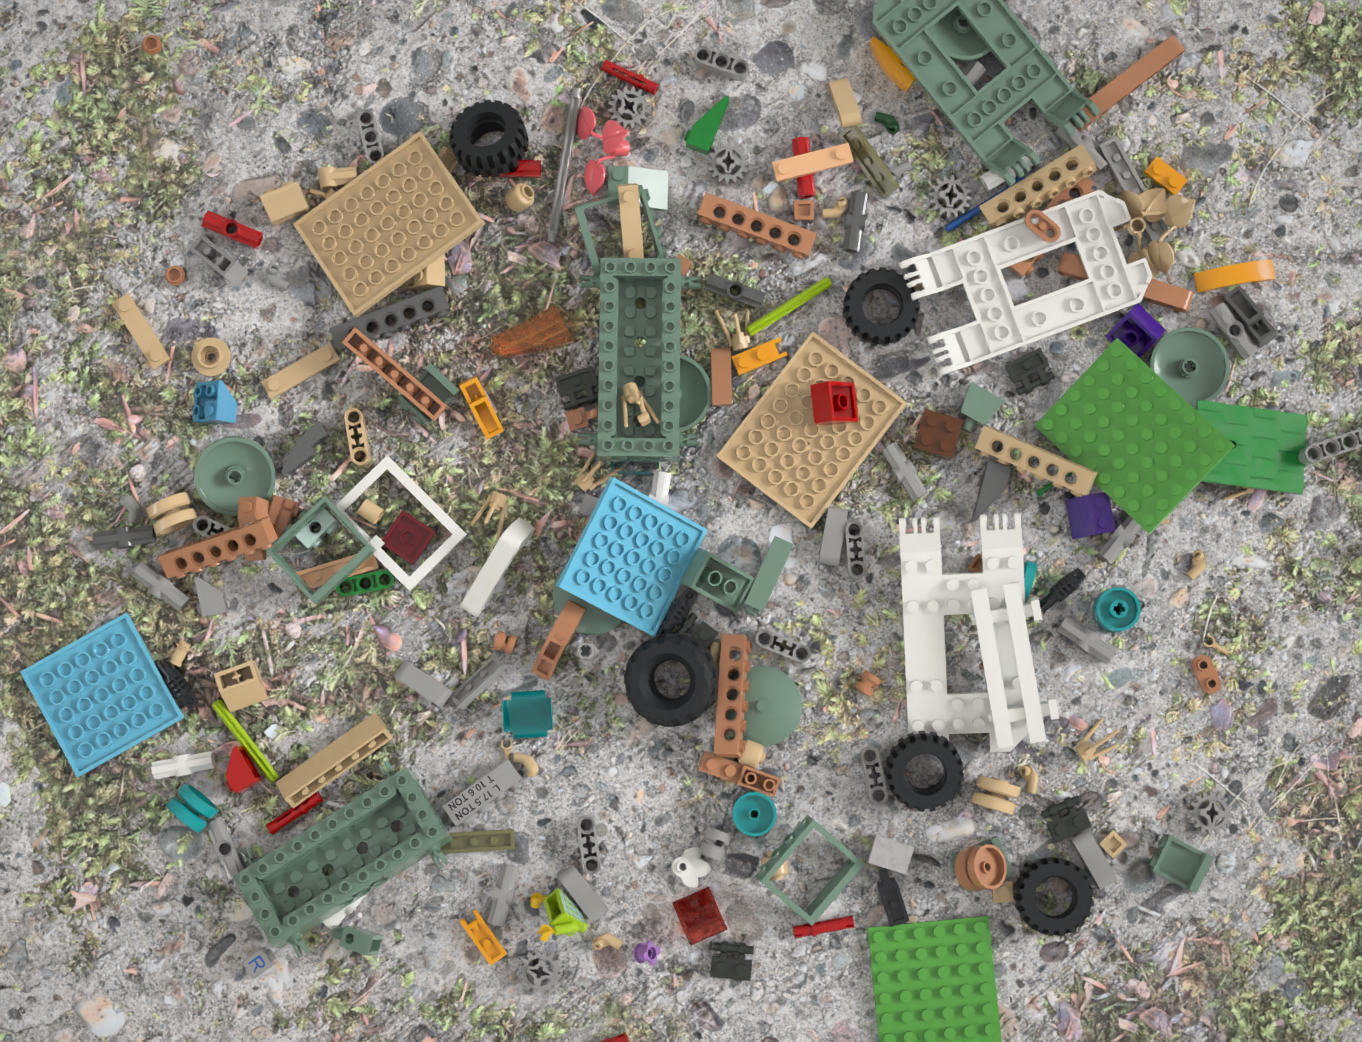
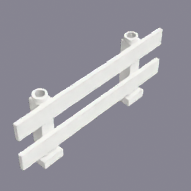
(1032, 708)

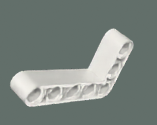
(496, 565)

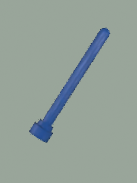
(974, 211)

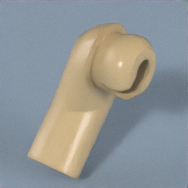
(838, 210)
(1199, 564)
(715, 650)
(528, 762)
(1030, 776)
(605, 940)

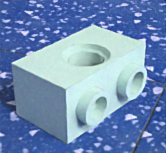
(314, 540)

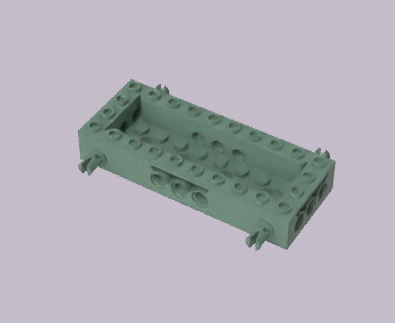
(658, 362)
(336, 843)

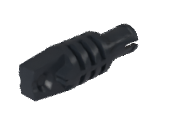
(1062, 589)
(678, 611)
(178, 684)

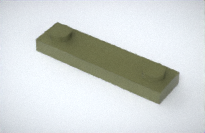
(869, 161)
(480, 841)

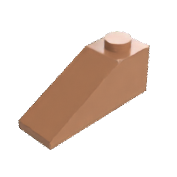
(250, 510)

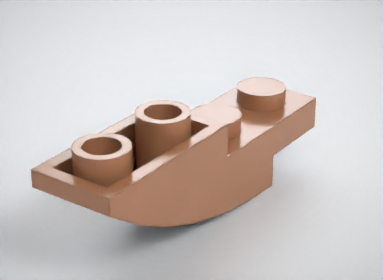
(558, 640)
(739, 774)

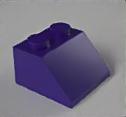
(1137, 330)
(1090, 515)

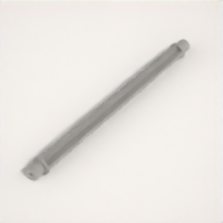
(564, 165)

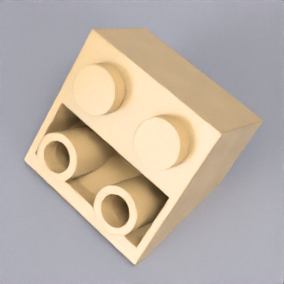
(285, 202)
(429, 277)
(241, 686)

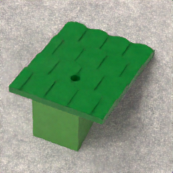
(1264, 447)

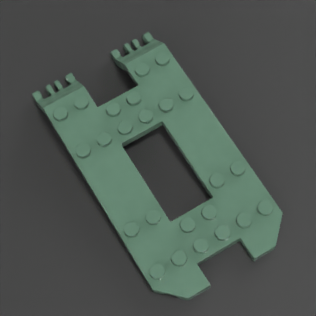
(981, 113)

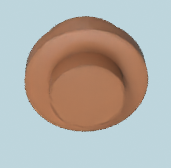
(151, 44)
(175, 275)

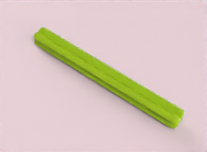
(789, 306)
(245, 741)

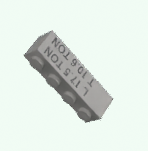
(483, 792)

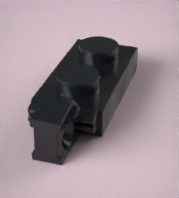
(891, 899)

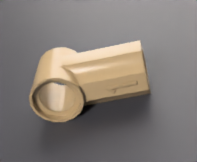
(333, 177)
(370, 511)

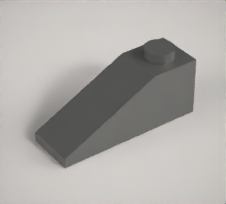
(993, 483)

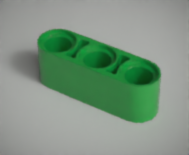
(375, 578)

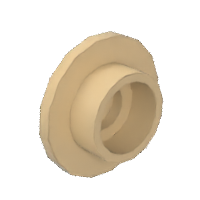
(204, 350)

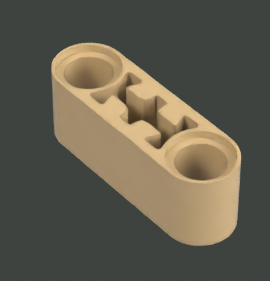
(844, 102)
(351, 433)

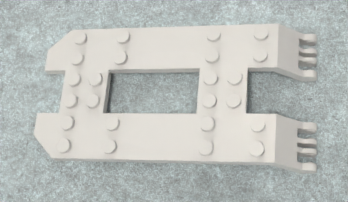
(1006, 327)
(930, 596)

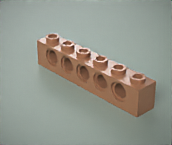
(1082, 188)
(768, 223)
(394, 374)
(261, 529)
(729, 645)

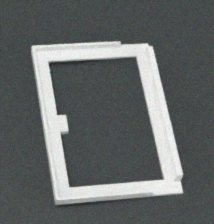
(457, 533)

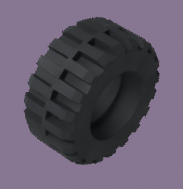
(483, 119)
(873, 332)
(924, 797)
(1081, 896)

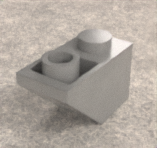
(211, 599)

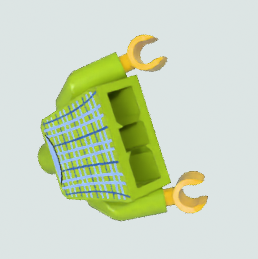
(562, 913)

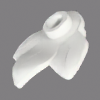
(693, 868)

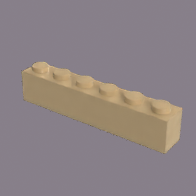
(334, 760)

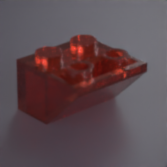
(699, 916)

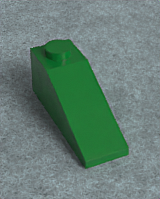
(705, 129)

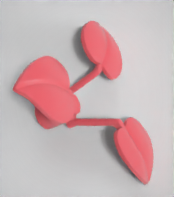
(613, 144)

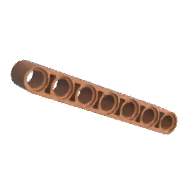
(1134, 77)
(1156, 292)

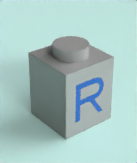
(259, 962)

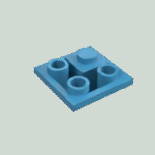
(214, 403)

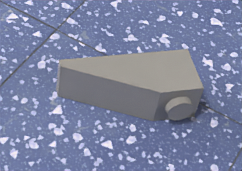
(218, 260)

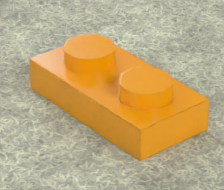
(1165, 176)

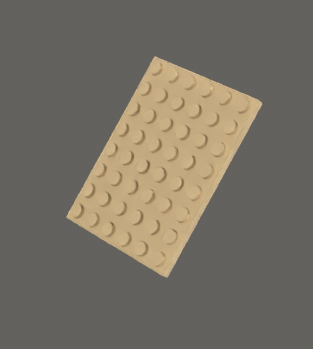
(388, 224)
(771, 440)

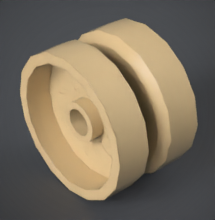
(171, 514)
(996, 793)

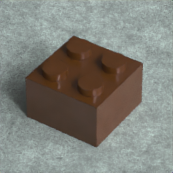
(937, 434)

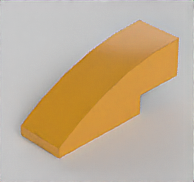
(891, 65)
(481, 407)

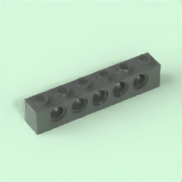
(379, 317)

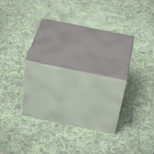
(889, 854)

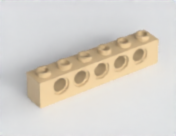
(1042, 179)
(1084, 475)

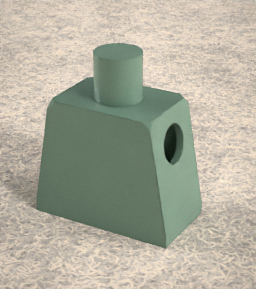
(978, 407)
(364, 941)

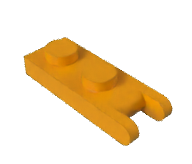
(757, 357)
(484, 938)

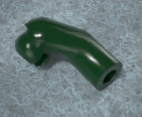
(889, 121)

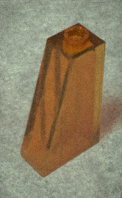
(533, 335)

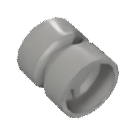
(711, 850)

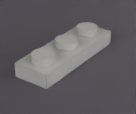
(477, 682)

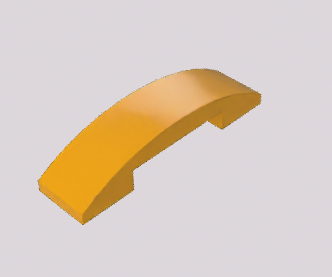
(1234, 275)

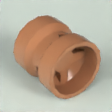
(501, 640)
(867, 684)

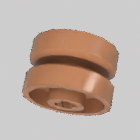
(980, 867)

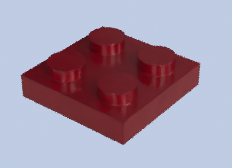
(408, 537)

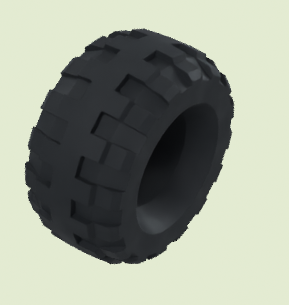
(641, 684)

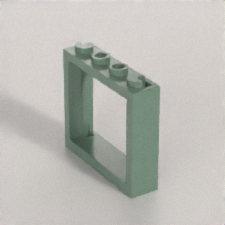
(649, 216)
(292, 530)
(767, 576)
(834, 886)

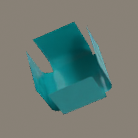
(528, 714)

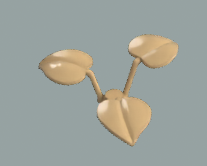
(1154, 201)
(1177, 215)

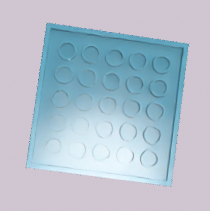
(631, 556)
(102, 694)

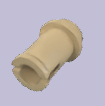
(180, 652)

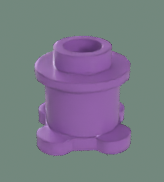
(646, 952)

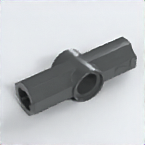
(855, 221)
(722, 286)
(124, 537)

